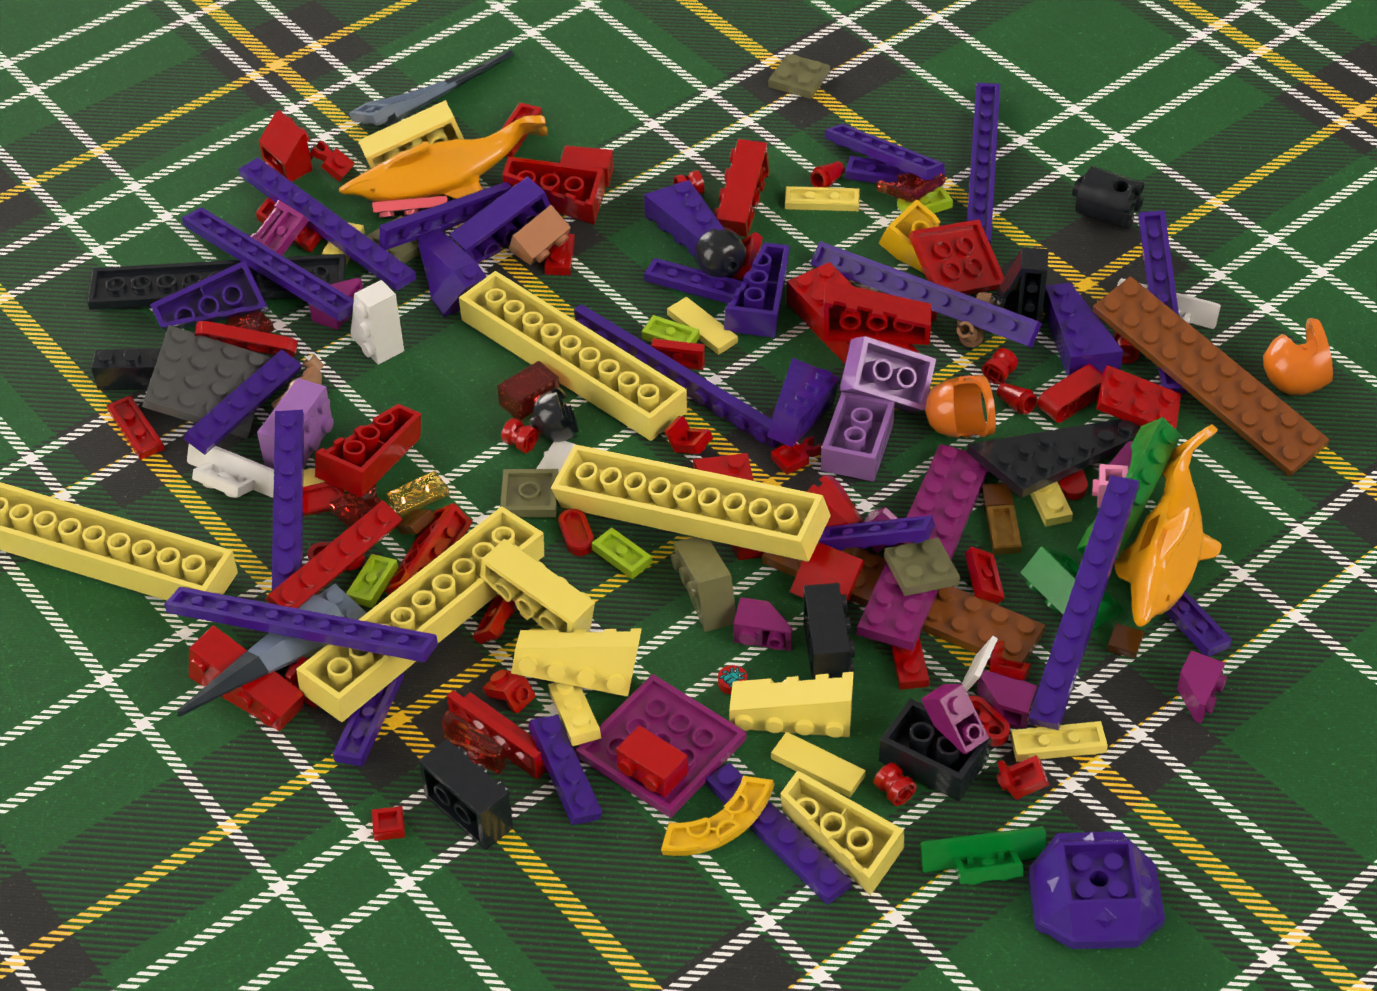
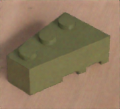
(706, 582)

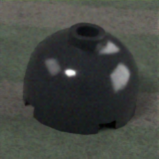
(720, 253)
(554, 417)

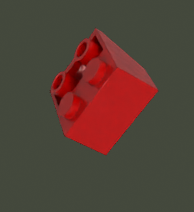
(286, 147)

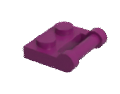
(280, 228)

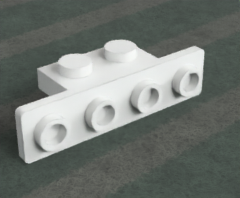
(1195, 310)
(230, 472)

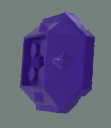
(1090, 916)

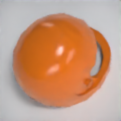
(1300, 367)
(957, 410)

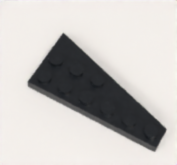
(1045, 457)

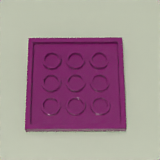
(678, 721)

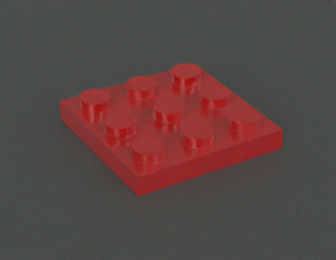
(958, 257)

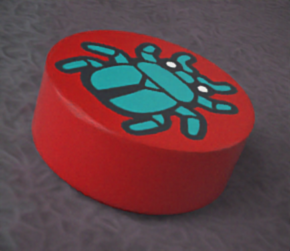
(729, 675)

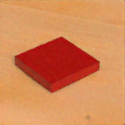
(826, 567)

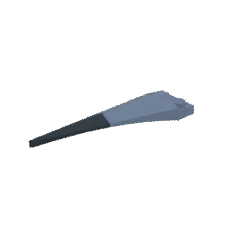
(398, 107)
(275, 650)

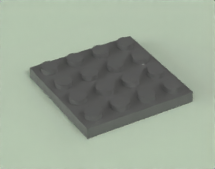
(197, 375)

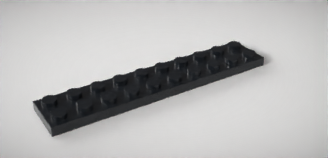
(149, 283)

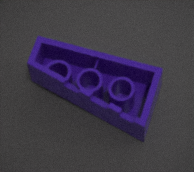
(681, 213)
(499, 221)
(759, 298)
(212, 299)
(1078, 331)
(802, 401)

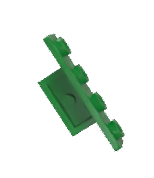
(984, 855)

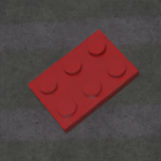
(1136, 398)

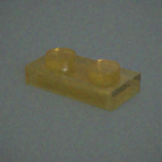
(418, 493)

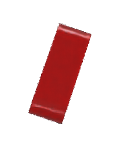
(1071, 394)

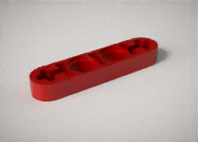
(247, 338)

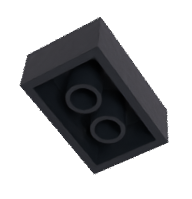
(827, 631)
(928, 754)
(466, 793)

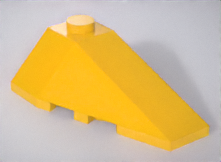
(896, 236)

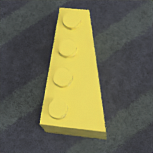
(430, 125)
(536, 590)
(579, 658)
(794, 705)
(843, 829)

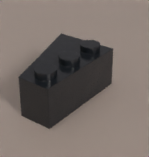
(1025, 284)

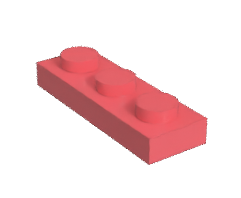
(409, 206)

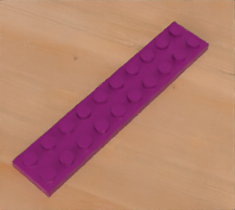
(949, 496)

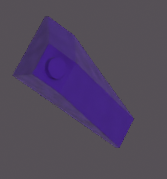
(447, 270)

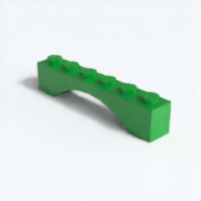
(1149, 458)

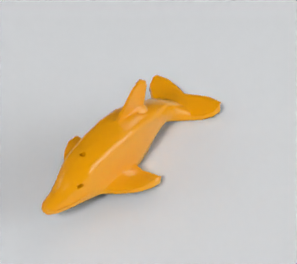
(441, 167)
(1169, 541)

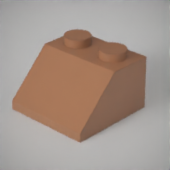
(539, 236)

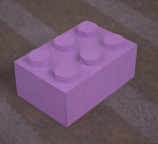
(888, 373)
(317, 418)
(857, 436)

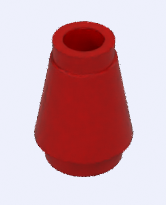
(827, 174)
(1018, 398)

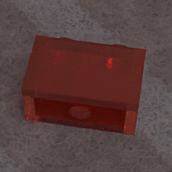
(524, 388)

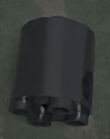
(1108, 196)

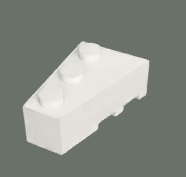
(377, 322)

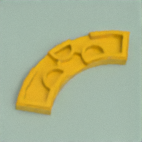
(725, 826)

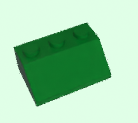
(1054, 576)

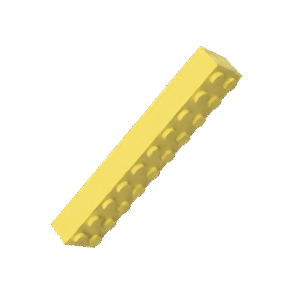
(574, 353)
(692, 502)
(109, 546)
(429, 602)

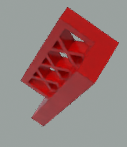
(444, 531)
(517, 743)

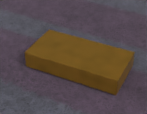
(1003, 529)

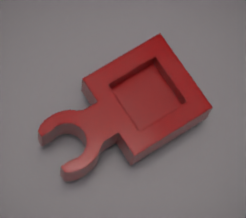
(334, 162)
(793, 458)

